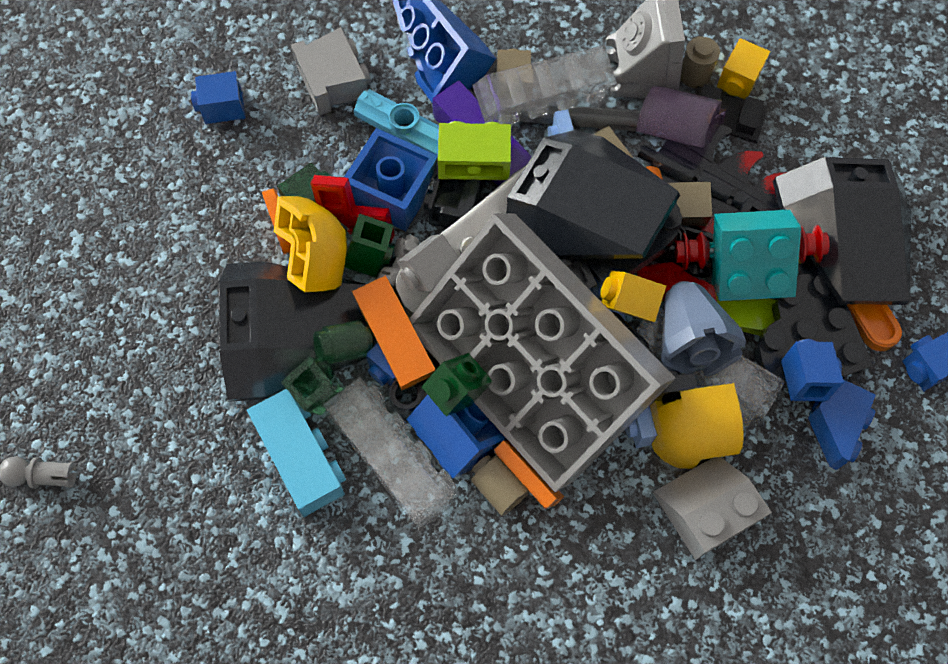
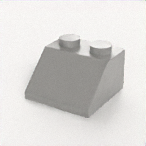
(711, 505)

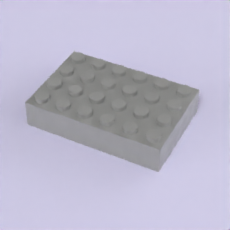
(555, 353)

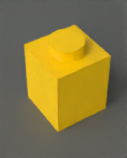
(743, 68)
(632, 295)

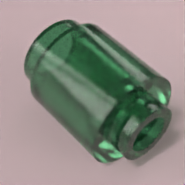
(342, 342)

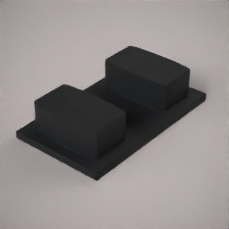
(742, 115)

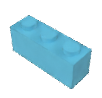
(297, 452)

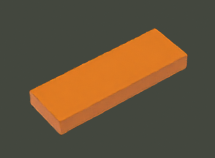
(394, 332)

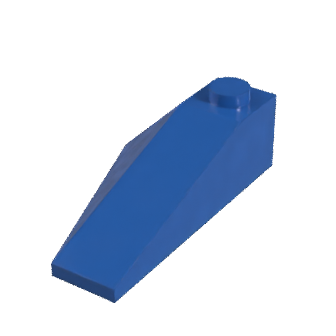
(441, 46)

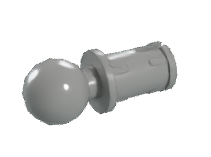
(16, 471)

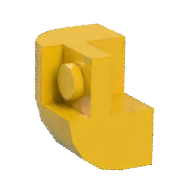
(316, 243)
(698, 426)

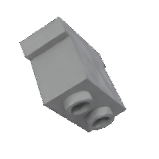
(331, 70)

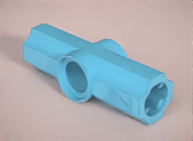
(389, 116)

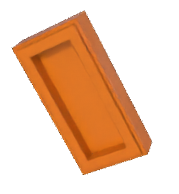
(527, 475)

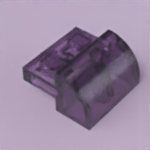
(680, 116)

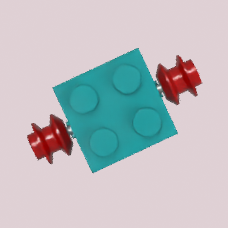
(754, 253)

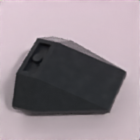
(590, 199)
(866, 223)
(271, 326)

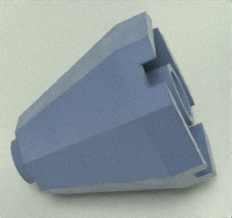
(698, 332)

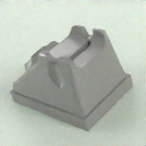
(648, 49)

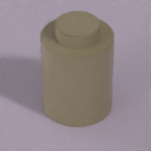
(699, 61)
(498, 484)

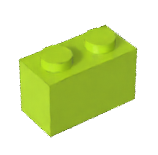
(474, 151)

